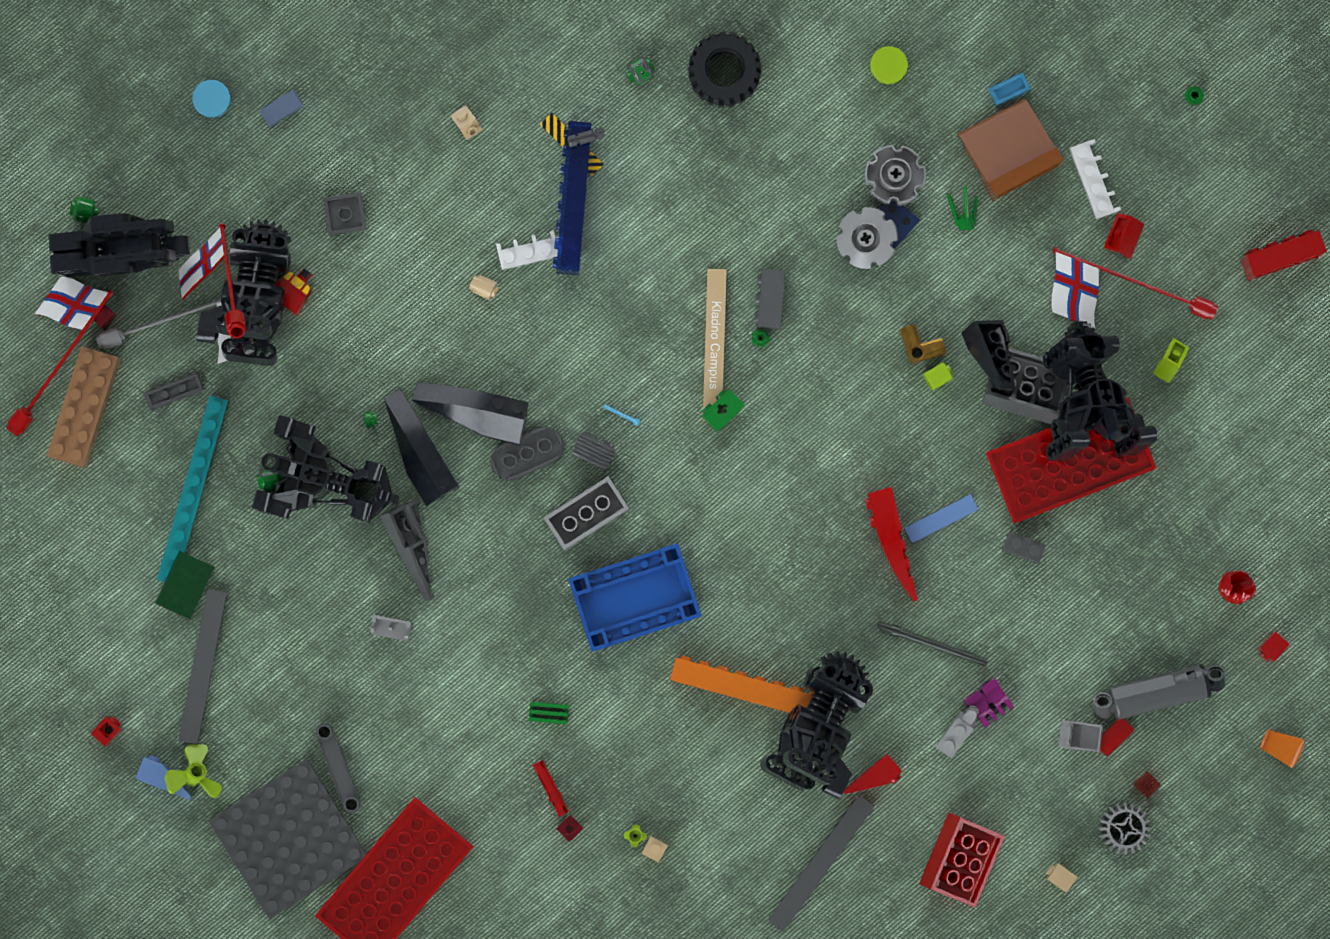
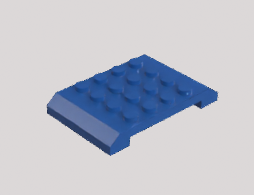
(634, 597)

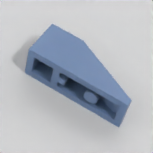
(154, 772)

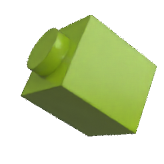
(938, 376)

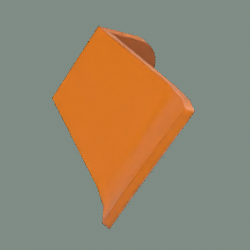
(1282, 747)

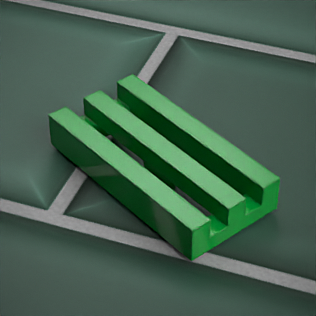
(532, 711)

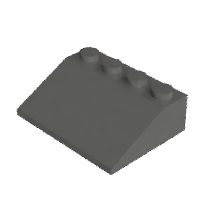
(1035, 390)

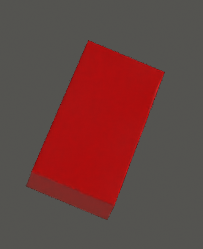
(1115, 736)

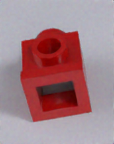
(100, 731)

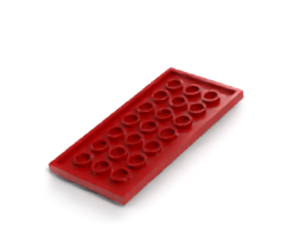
(1036, 485)
(395, 876)

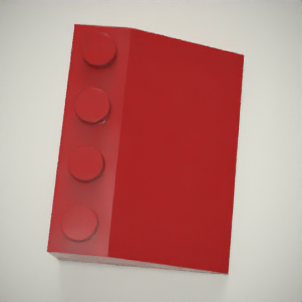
(961, 860)

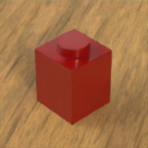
(1272, 647)

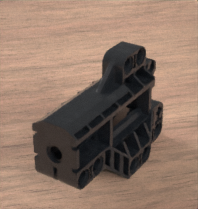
(116, 246)

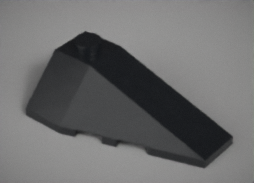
(989, 347)

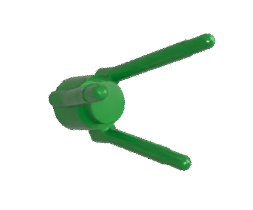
(965, 221)

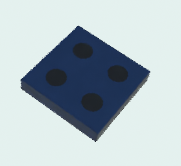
(903, 219)

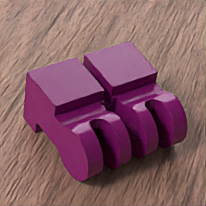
(990, 693)

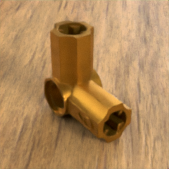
(913, 342)

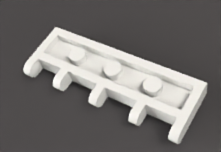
(1092, 180)
(527, 253)

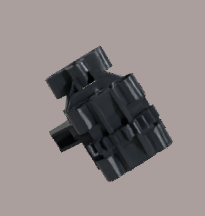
(254, 292)
(1097, 403)
(312, 477)
(813, 735)

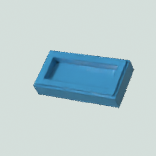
(1009, 89)

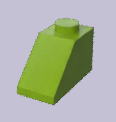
(1171, 360)

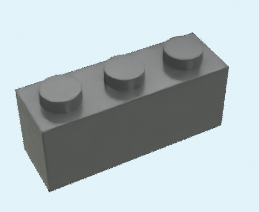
(770, 299)

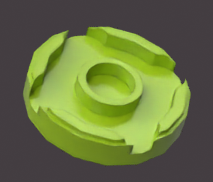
(888, 65)

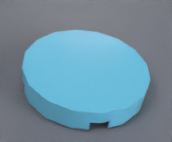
(211, 98)

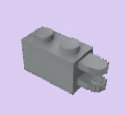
(958, 731)

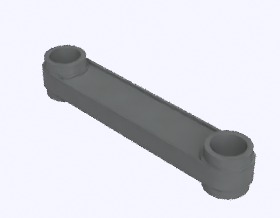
(338, 768)

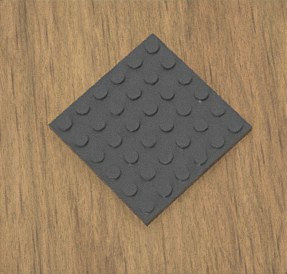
(288, 838)

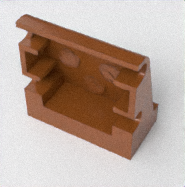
(1010, 149)

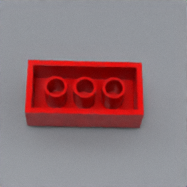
(1283, 255)

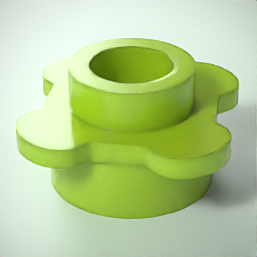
(640, 835)

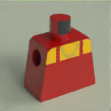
(295, 290)

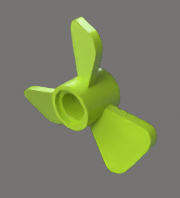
(194, 755)

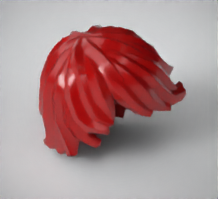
(1236, 587)

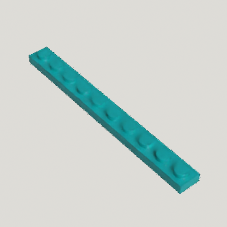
(194, 483)

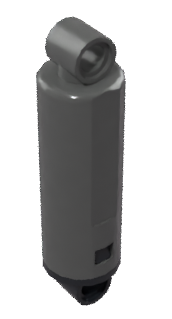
(1159, 691)

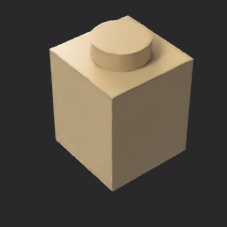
(654, 849)
(1060, 877)

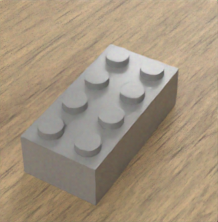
(586, 513)

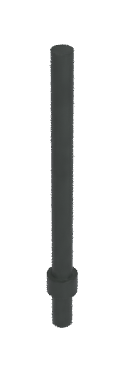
(896, 631)

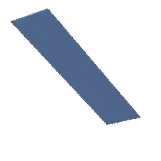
(941, 518)

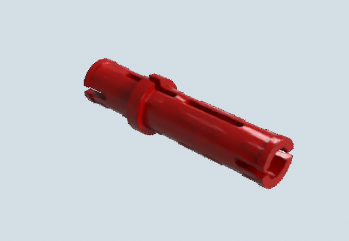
(552, 791)

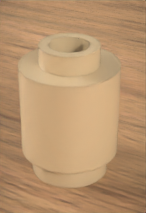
(483, 287)

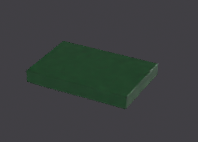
(184, 584)

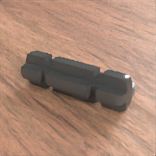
(586, 137)

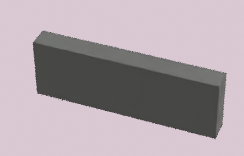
(174, 391)

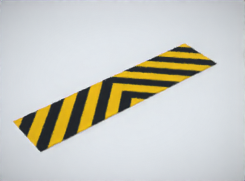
(556, 130)

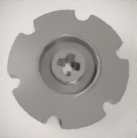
(910, 175)
(855, 228)

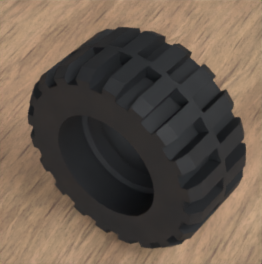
(724, 44)

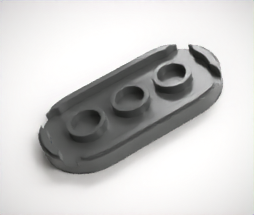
(535, 451)

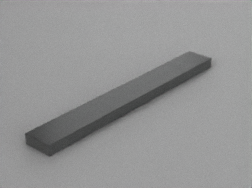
(202, 666)
(821, 863)

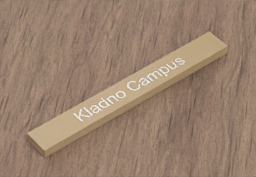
(714, 336)

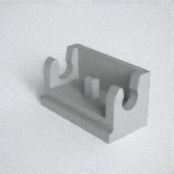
(391, 628)

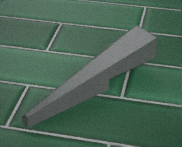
(406, 532)

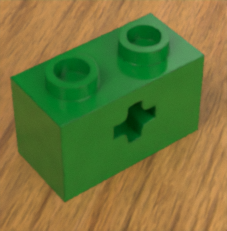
(733, 407)

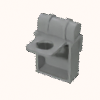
(1080, 736)

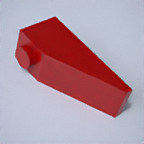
(878, 774)

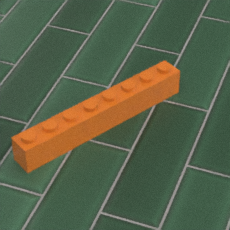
(738, 685)

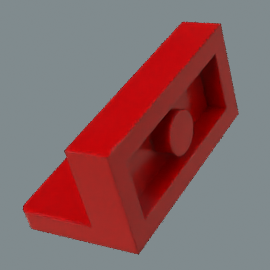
(1124, 235)

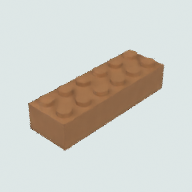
(84, 407)

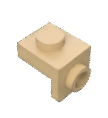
(466, 122)

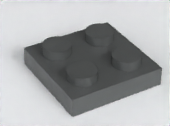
(345, 214)

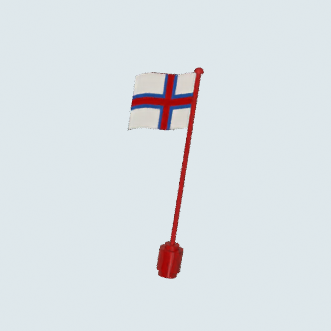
(201, 265)
(1078, 287)
(74, 307)

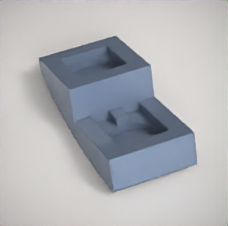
(281, 108)

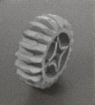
(1128, 819)

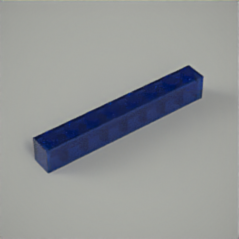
(573, 202)

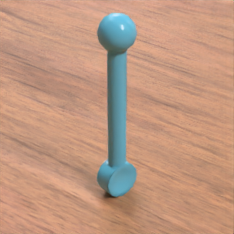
(636, 421)

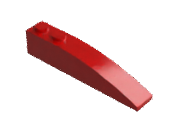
(888, 529)

